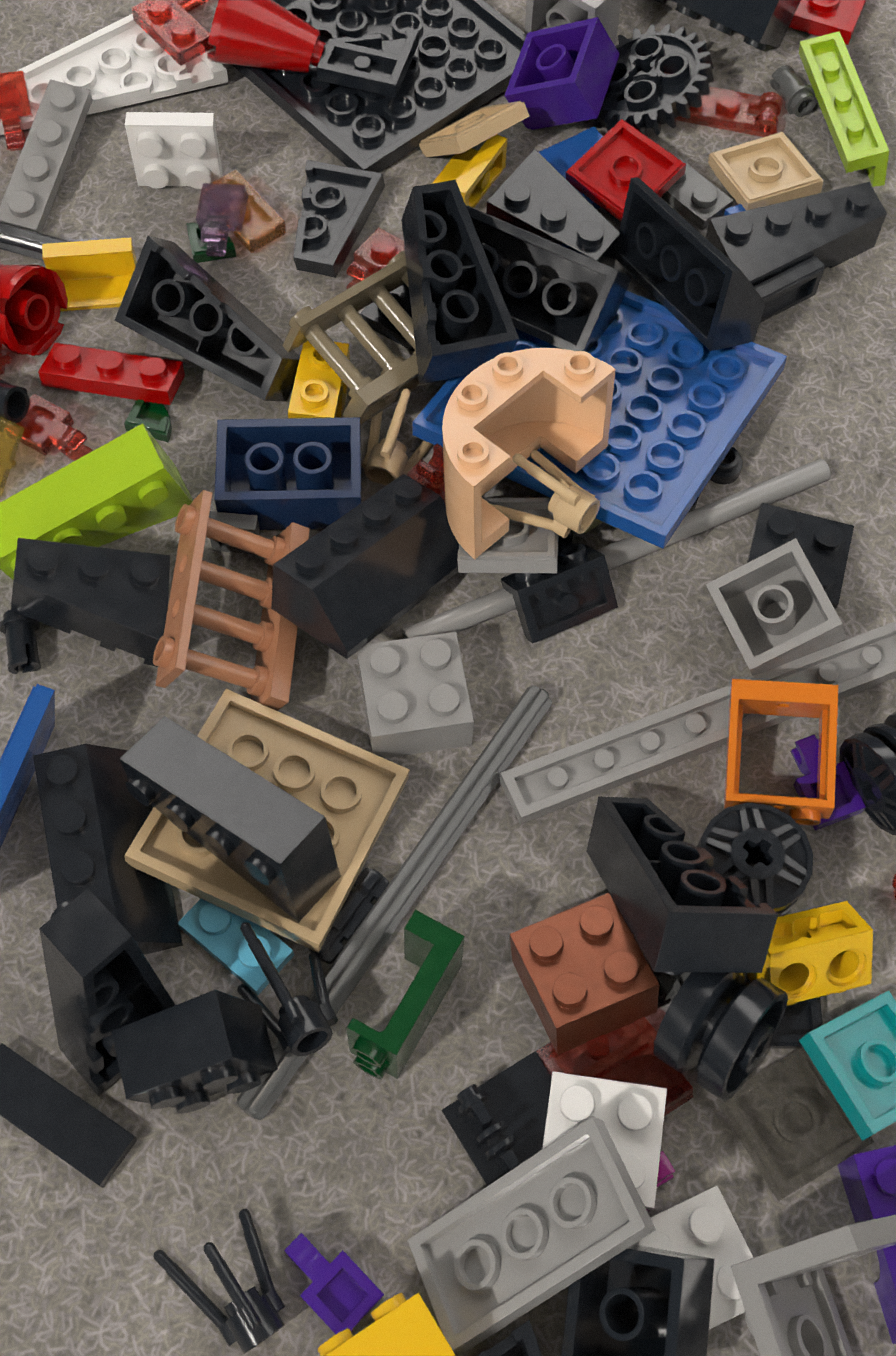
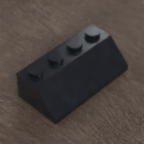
(686, 271)
(550, 287)
(367, 567)
(88, 831)

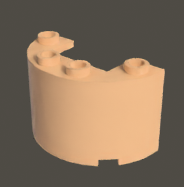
(511, 408)

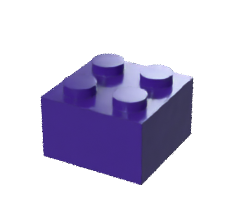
(563, 73)

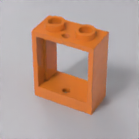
(792, 700)

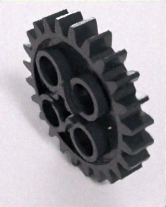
(656, 79)

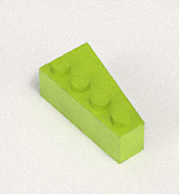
(96, 497)

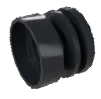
(872, 770)
(771, 839)

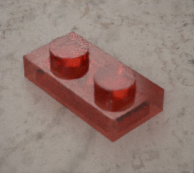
(172, 29)

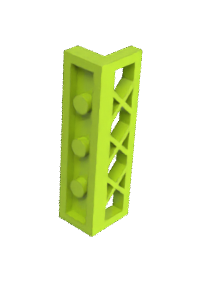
(845, 106)

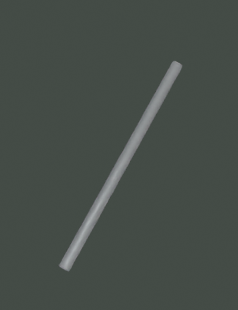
(632, 547)

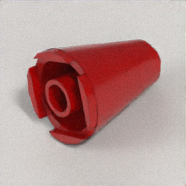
(263, 37)
(30, 308)

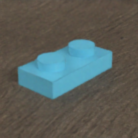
(221, 937)

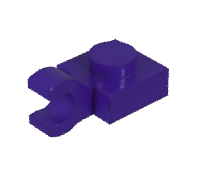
(847, 799)
(338, 1290)

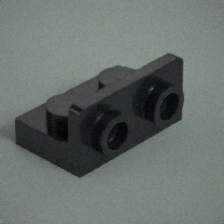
(565, 598)

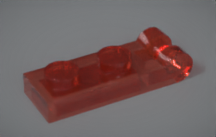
(729, 112)

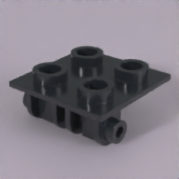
(503, 1117)

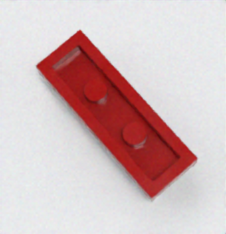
(112, 373)

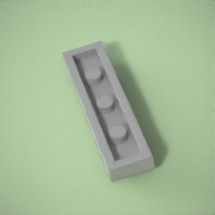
(45, 156)

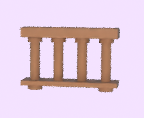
(272, 638)

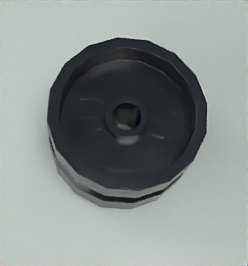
(720, 1028)

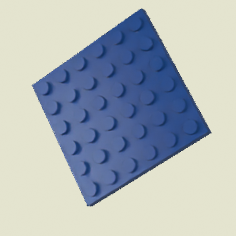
(669, 420)

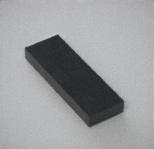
(60, 1119)

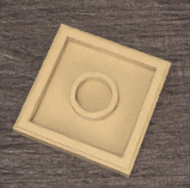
(473, 129)
(765, 172)

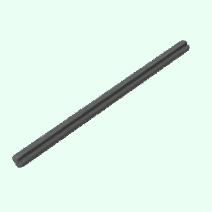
(409, 882)

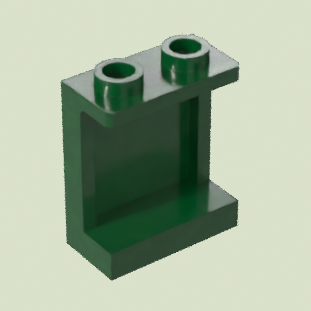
(439, 956)

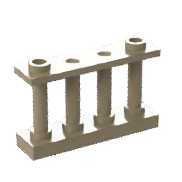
(309, 324)

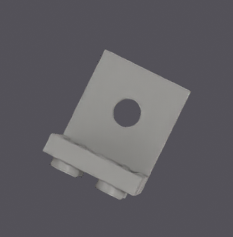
(789, 1294)

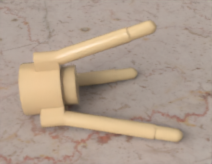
(388, 458)
(570, 504)

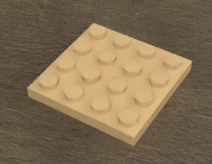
(320, 770)

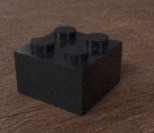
(194, 1052)
(641, 1306)

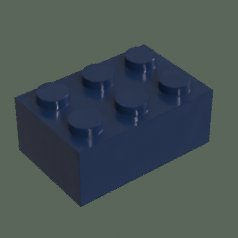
(289, 469)

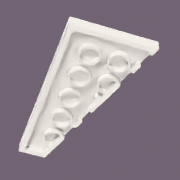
(119, 69)

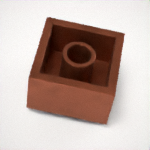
(584, 973)

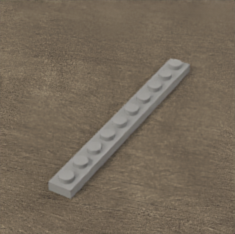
(686, 729)

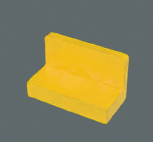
(476, 169)
(92, 270)

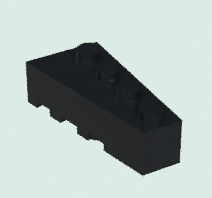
(758, 20)
(783, 234)
(451, 287)
(200, 320)
(96, 985)

